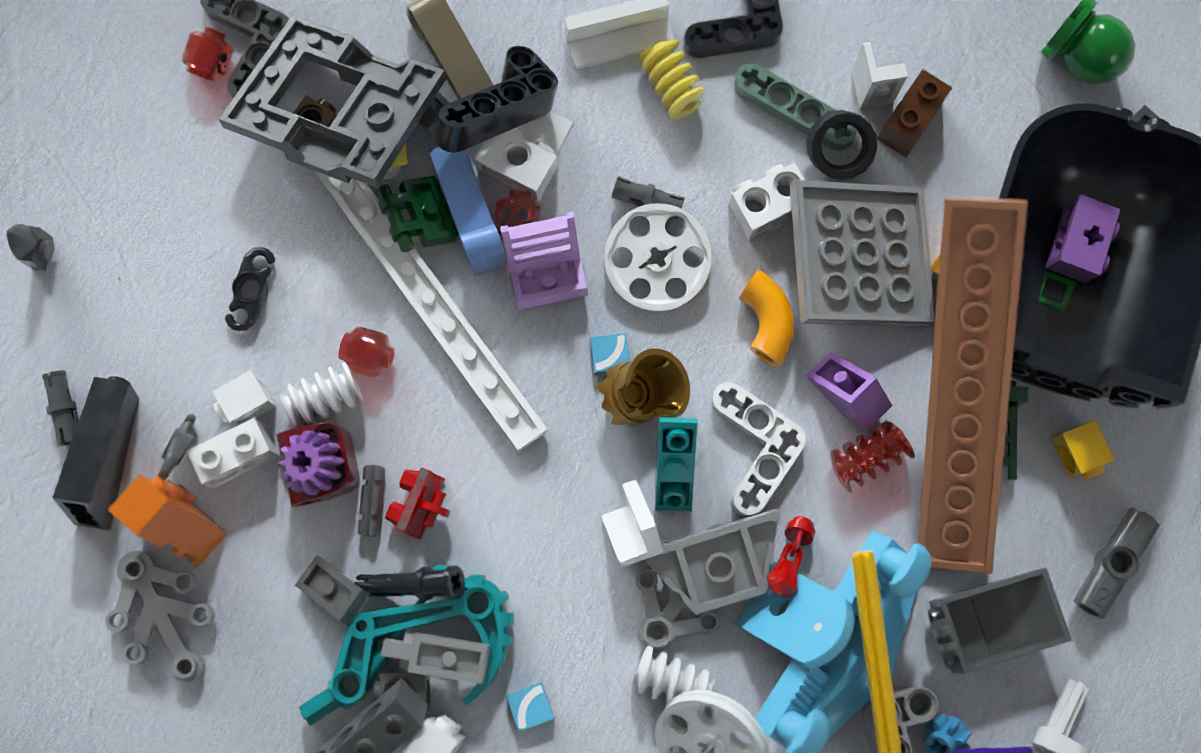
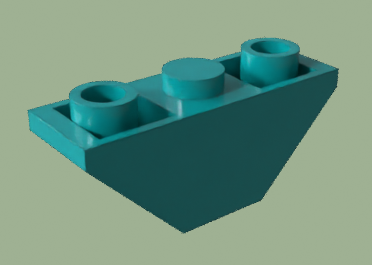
(675, 463)

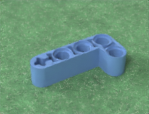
(469, 210)

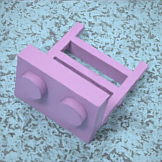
(544, 261)

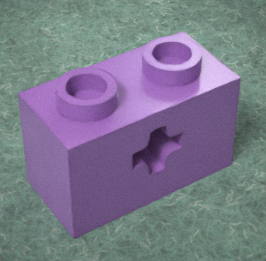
(1083, 239)

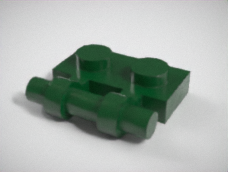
(427, 210)

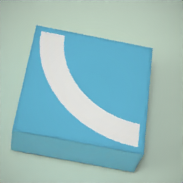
(608, 351)
(530, 706)

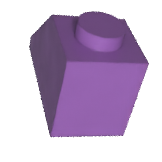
(850, 390)

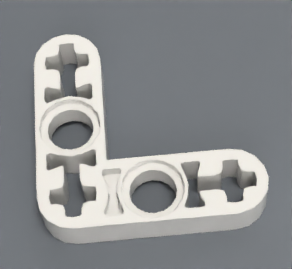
(768, 436)

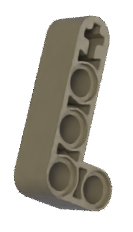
(449, 46)

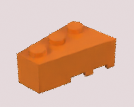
(165, 515)

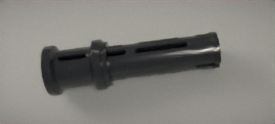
(423, 583)

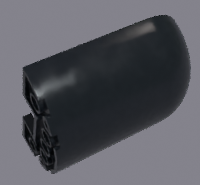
(1140, 321)

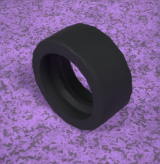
(867, 152)

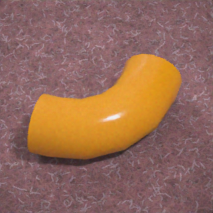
(774, 317)

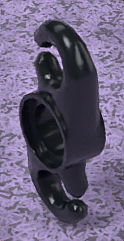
(254, 304)

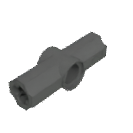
(1127, 542)

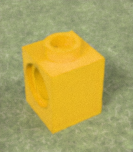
(1083, 450)

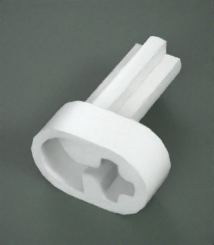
(1054, 736)

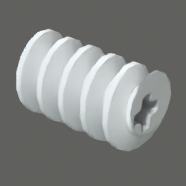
(321, 396)
(669, 677)

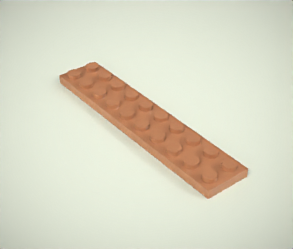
(970, 380)

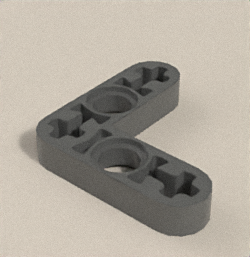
(261, 34)

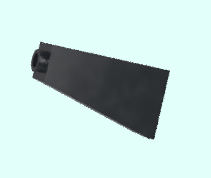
(97, 454)

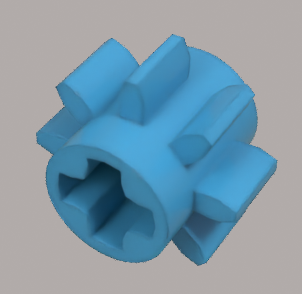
(946, 735)

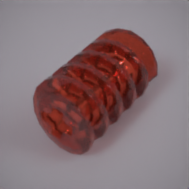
(870, 453)

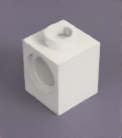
(242, 399)

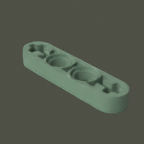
(791, 112)

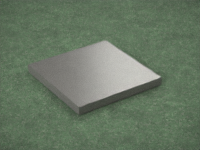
(861, 254)

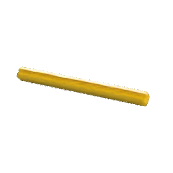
(876, 652)

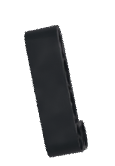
(521, 97)

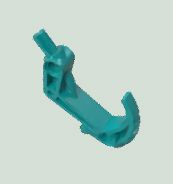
(364, 660)

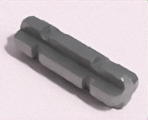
(371, 500)

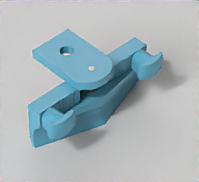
(824, 639)

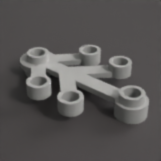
(157, 611)
(668, 614)

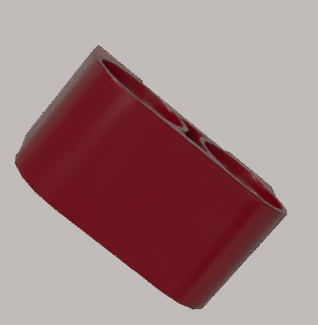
(345, 452)

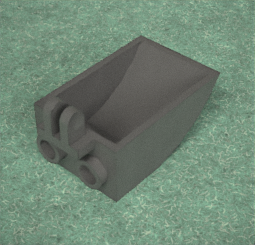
(997, 621)

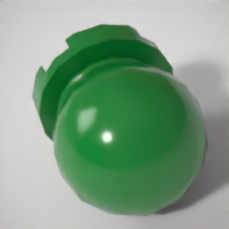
(1092, 45)

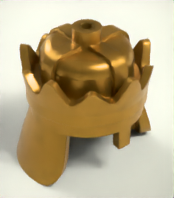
(645, 388)

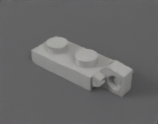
(439, 656)

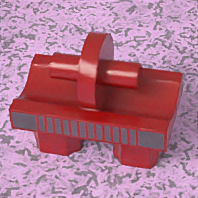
(422, 504)

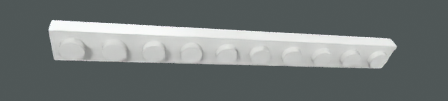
(439, 314)

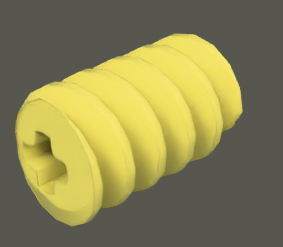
(671, 78)

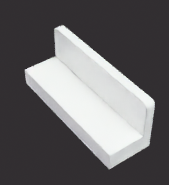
(617, 31)

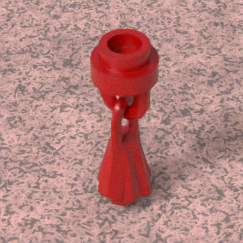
(784, 576)

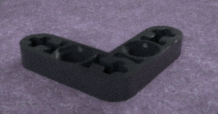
(756, 17)

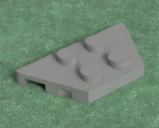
(720, 563)

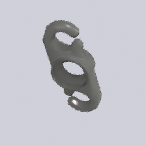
(177, 446)

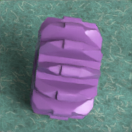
(297, 460)

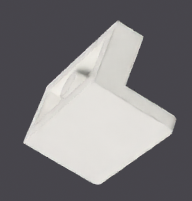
(873, 84)
(633, 528)

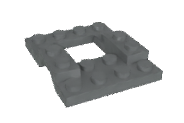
(369, 125)

